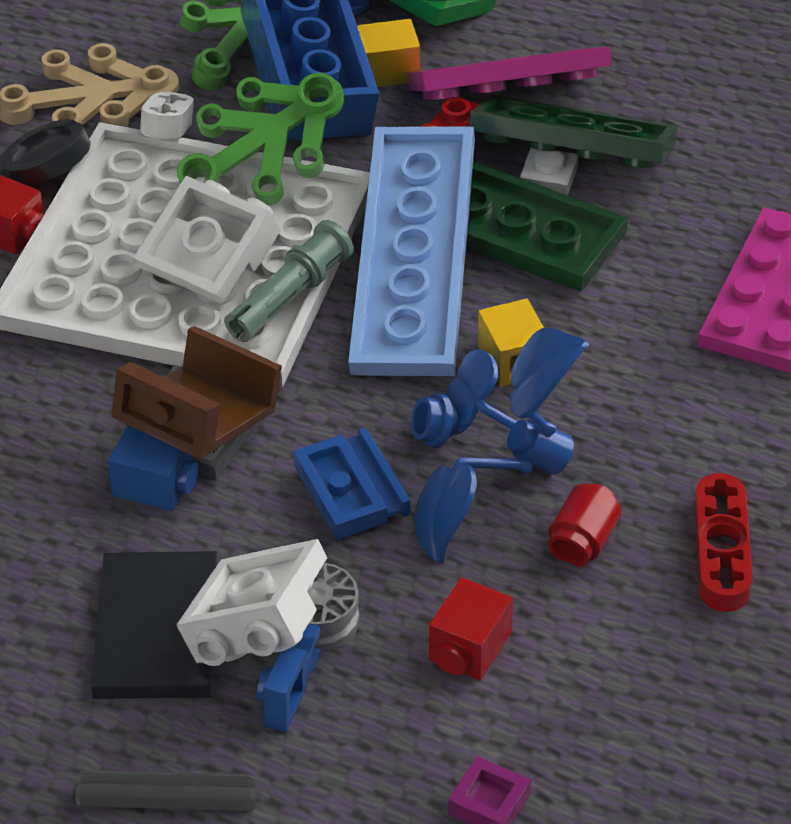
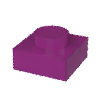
(489, 794)

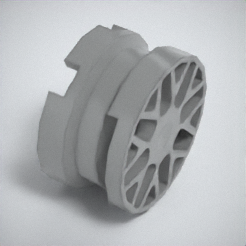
(339, 609)

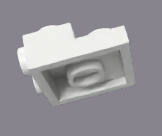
(207, 239)
(253, 604)

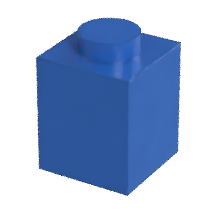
(150, 470)

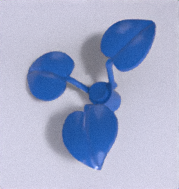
(533, 442)

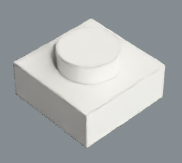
(551, 169)

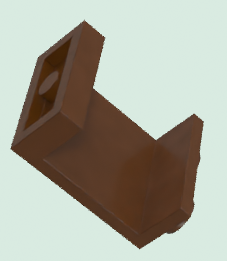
(205, 400)

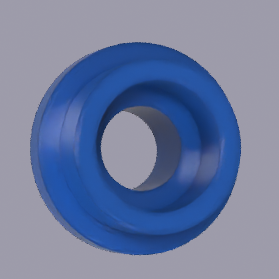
(434, 420)

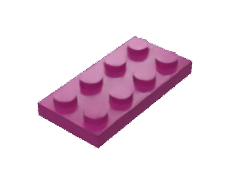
(524, 70)
(755, 302)

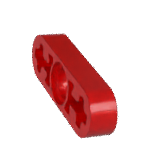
(732, 524)

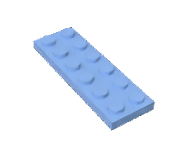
(413, 252)

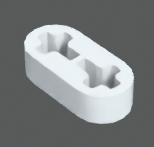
(166, 115)

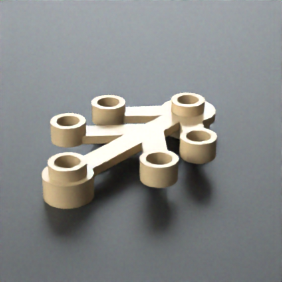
(89, 90)

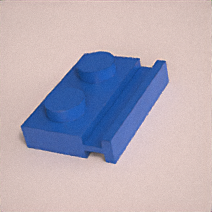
(351, 483)

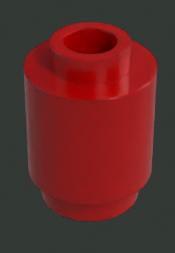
(583, 524)

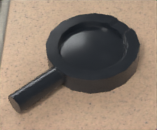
(45, 152)

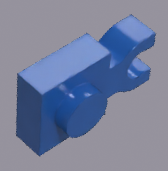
(286, 682)

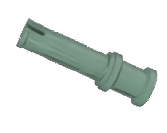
(303, 268)

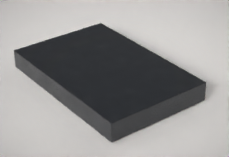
(137, 629)

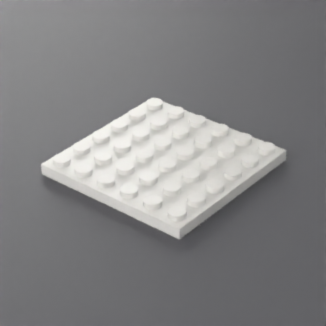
(80, 271)

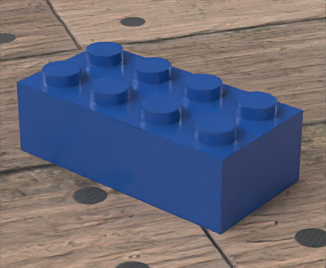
(310, 38)

